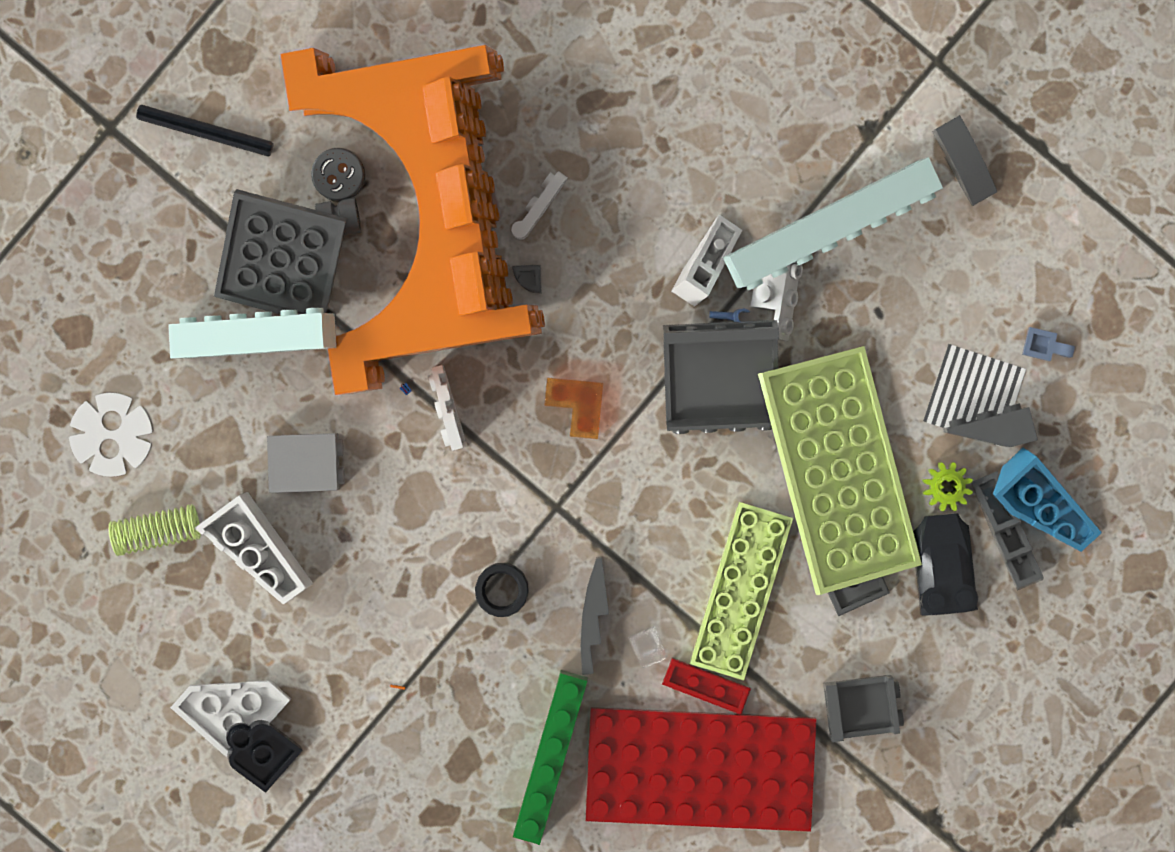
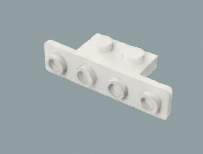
(780, 295)

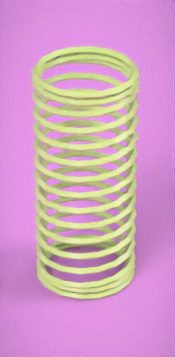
(120, 544)

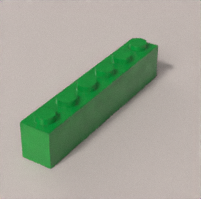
(550, 757)

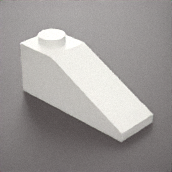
(707, 261)

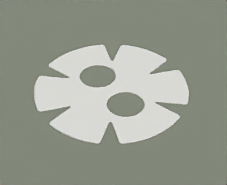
(90, 422)

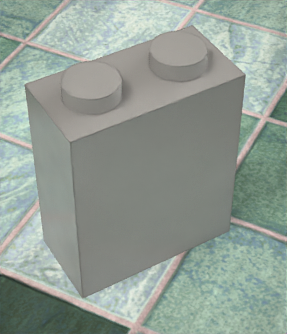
(305, 463)

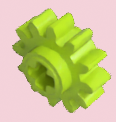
(958, 486)

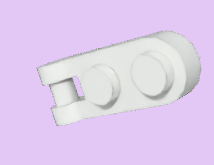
(538, 206)

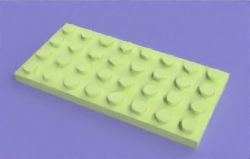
(840, 470)

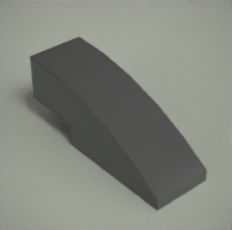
(965, 160)

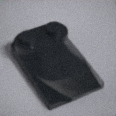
(947, 567)

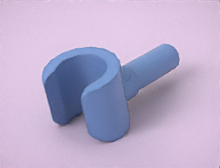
(733, 316)

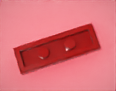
(706, 686)

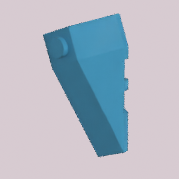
(1039, 499)

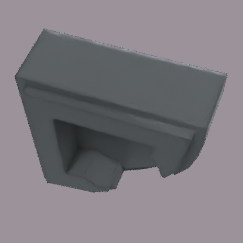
(529, 277)

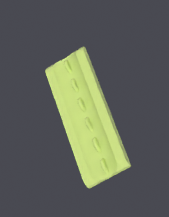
(741, 591)

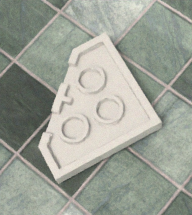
(446, 409)
(216, 707)

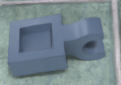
(1043, 344)

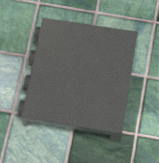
(715, 376)

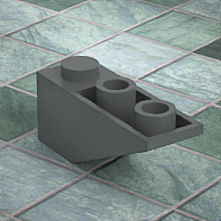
(1003, 429)

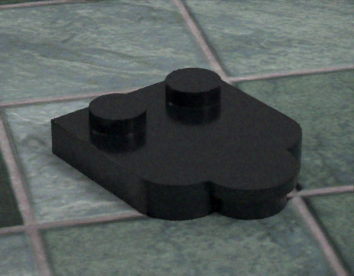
(260, 752)

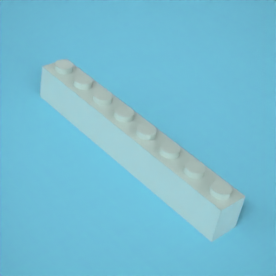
(832, 223)

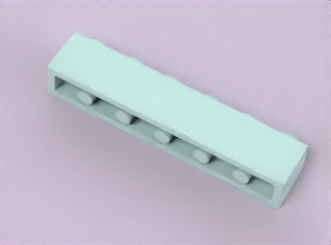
(252, 335)

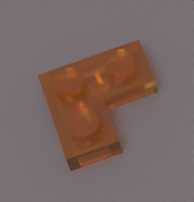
(583, 398)

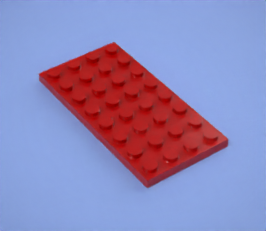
(700, 769)

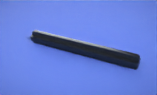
(204, 130)

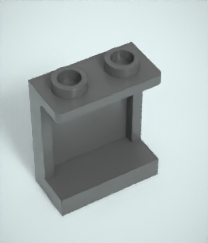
(862, 707)

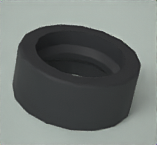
(504, 611)

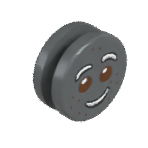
(338, 174)

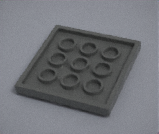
(279, 255)

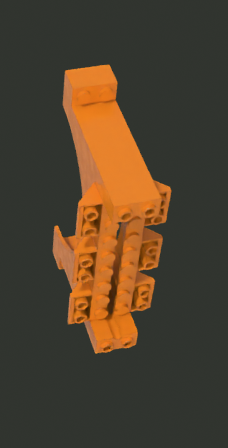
(433, 124)

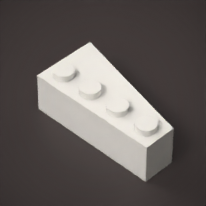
(256, 547)

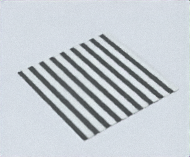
(970, 386)

